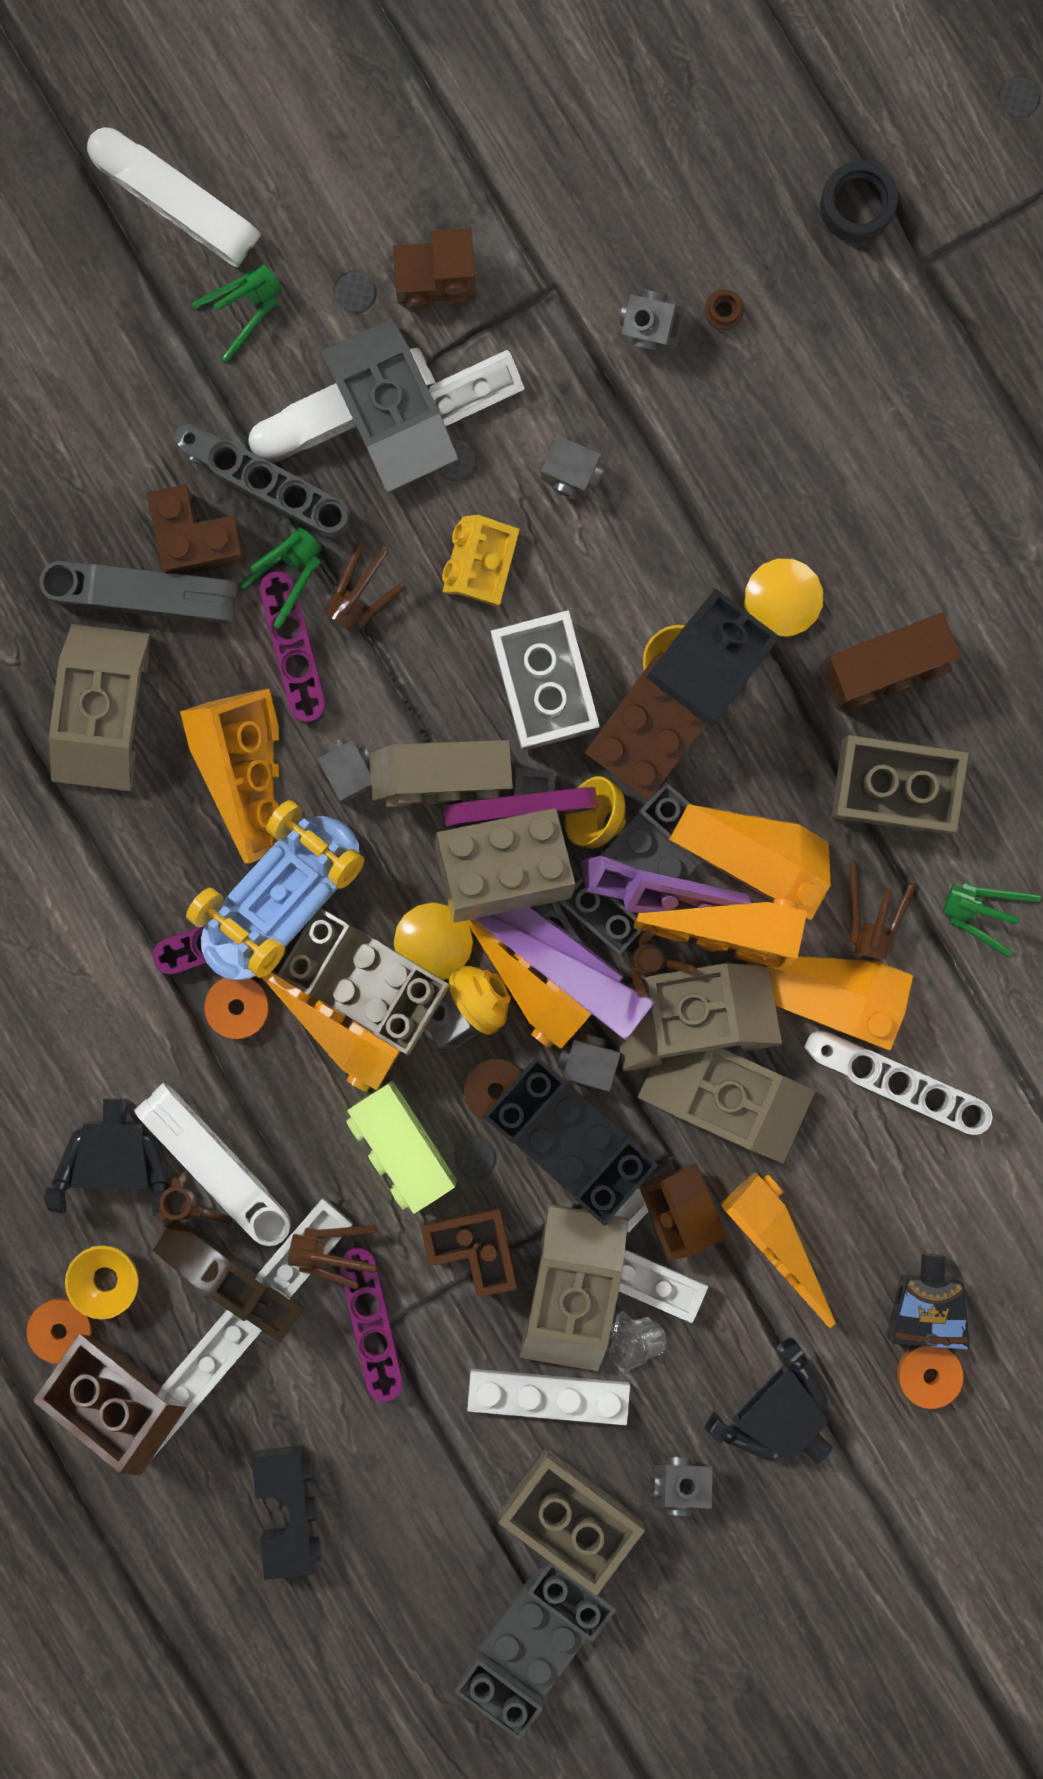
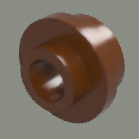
(728, 298)

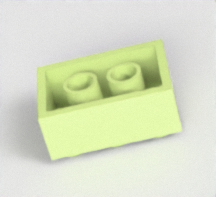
(401, 1148)

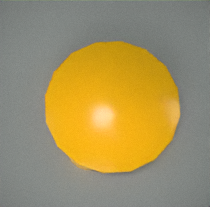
(784, 596)
(433, 940)

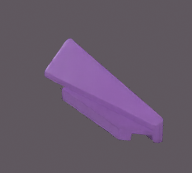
(651, 891)
(570, 967)

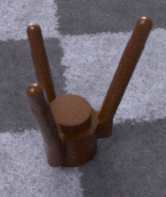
(347, 607)
(875, 938)
(649, 959)
(181, 1203)
(309, 1254)

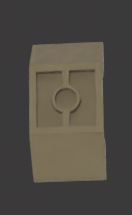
(97, 707)
(364, 980)
(703, 1013)
(730, 1099)
(575, 1289)

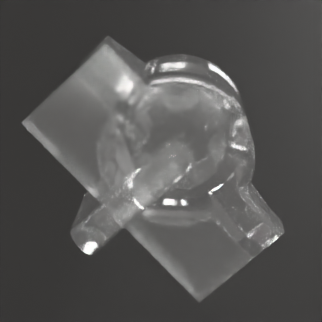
(635, 1341)

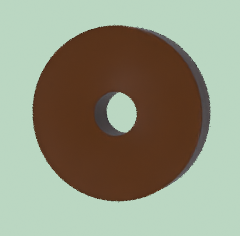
(481, 1077)

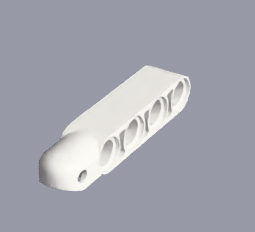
(172, 195)
(311, 421)
(842, 1054)
(214, 1166)

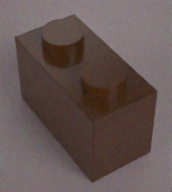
(682, 1212)

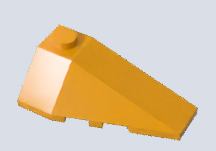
(235, 755)
(759, 852)
(756, 931)
(845, 995)
(542, 1002)
(345, 1040)
(769, 1226)

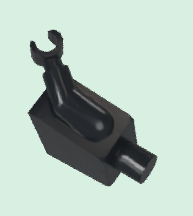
(110, 1157)
(781, 1415)

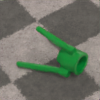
(257, 287)
(296, 551)
(965, 905)

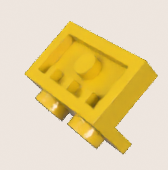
(480, 559)

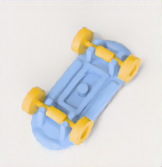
(278, 895)

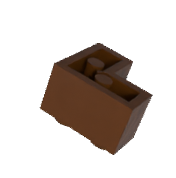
(436, 269)
(187, 544)
(474, 1236)

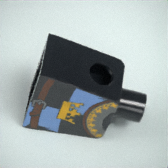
(930, 1308)

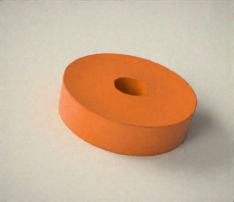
(220, 1015)
(41, 1329)
(935, 1393)

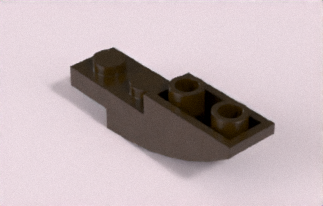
(227, 1280)

